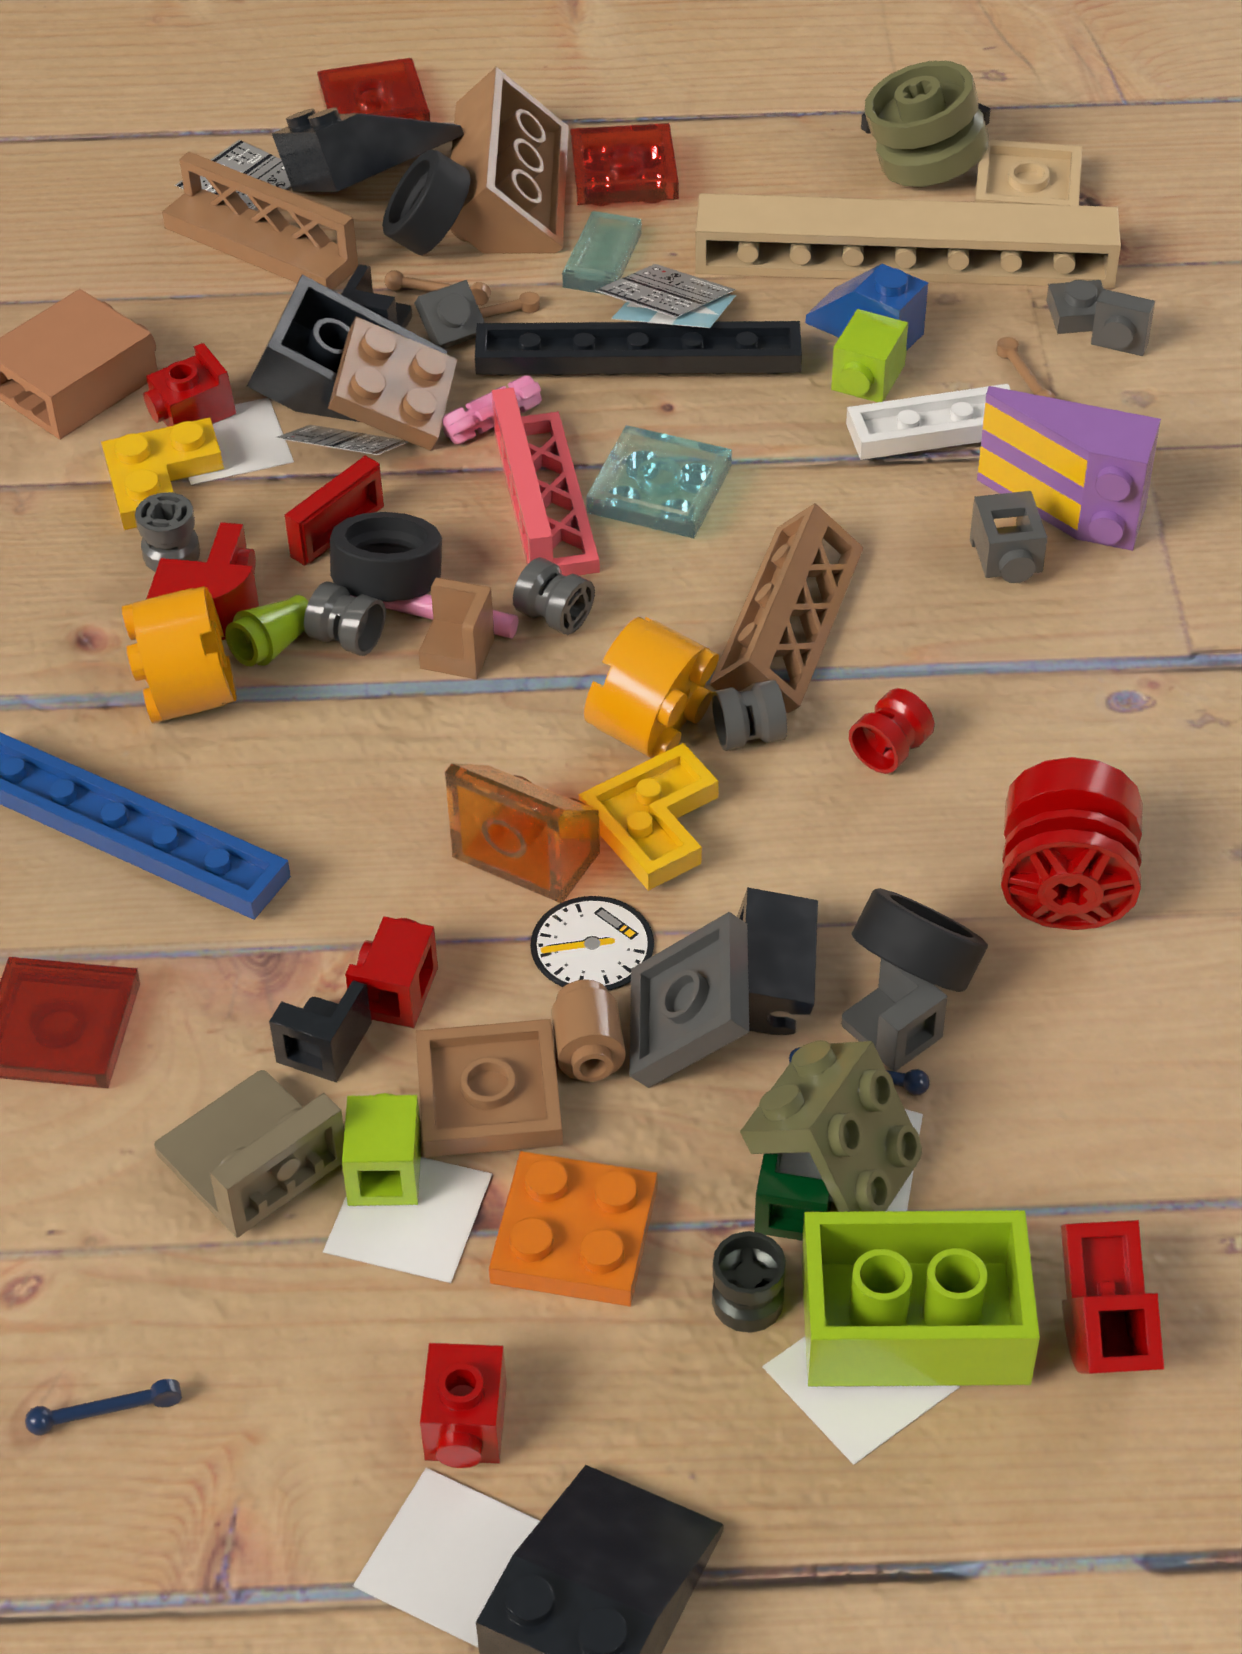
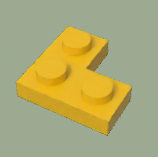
(152, 459)
(642, 812)

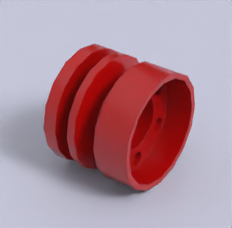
(1072, 844)

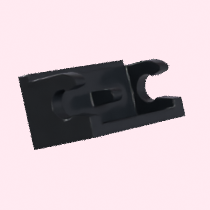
(779, 958)

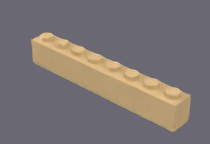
(917, 236)

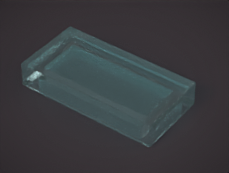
(601, 251)

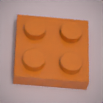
(574, 1228)

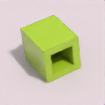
(869, 356)
(382, 1150)

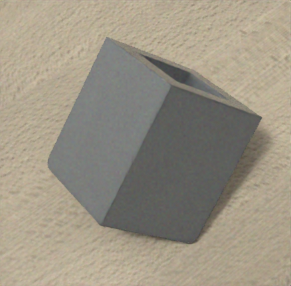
(898, 1016)

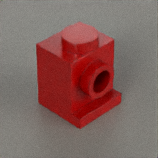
(190, 390)
(397, 970)

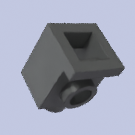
(1011, 550)

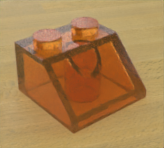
(520, 829)

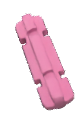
(462, 424)

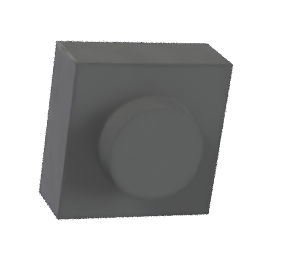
(1073, 305)
(449, 314)
(1122, 322)

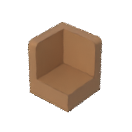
(459, 630)

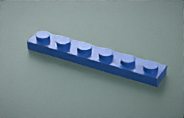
(139, 829)

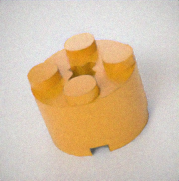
(179, 654)
(651, 687)

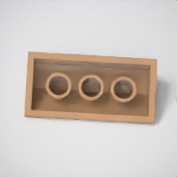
(515, 169)

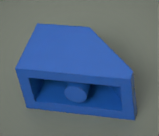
(878, 291)

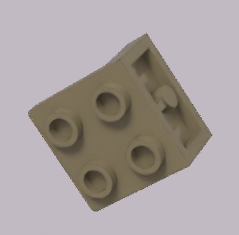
(254, 1150)

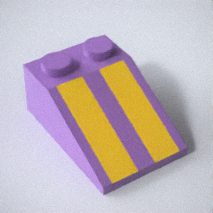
(1077, 459)

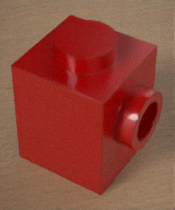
(463, 1404)

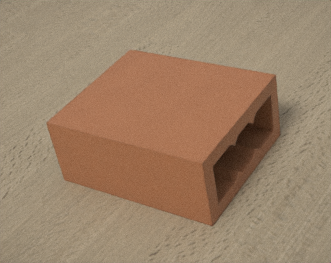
(73, 363)

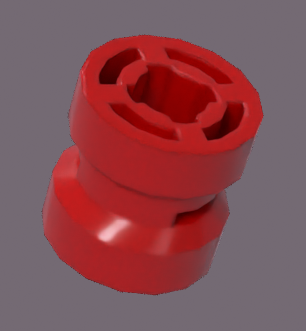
(897, 723)

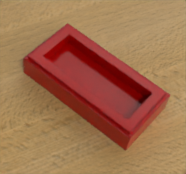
(345, 496)

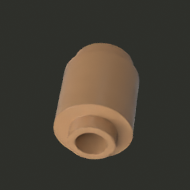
(587, 1031)

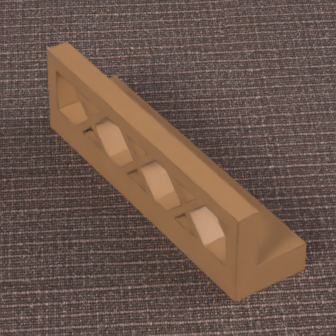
(262, 236)
(782, 593)

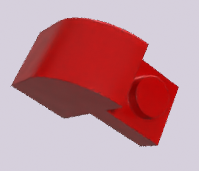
(225, 574)
(1106, 1310)

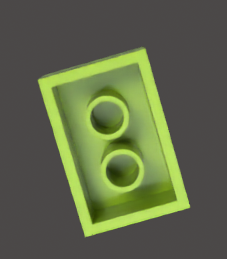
(918, 1298)

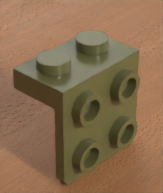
(848, 1118)

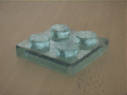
(659, 481)

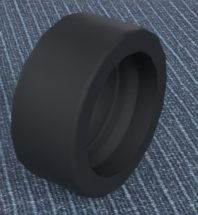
(426, 202)
(385, 555)
(919, 940)

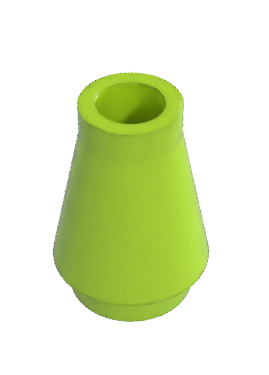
(266, 630)

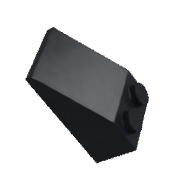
(339, 150)
(308, 346)
(599, 1573)

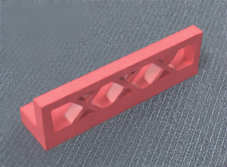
(532, 496)

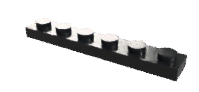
(637, 348)

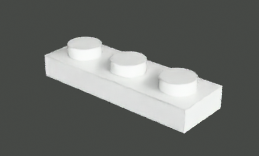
(918, 423)

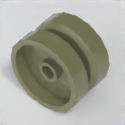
(927, 123)

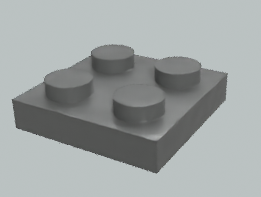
(689, 1000)

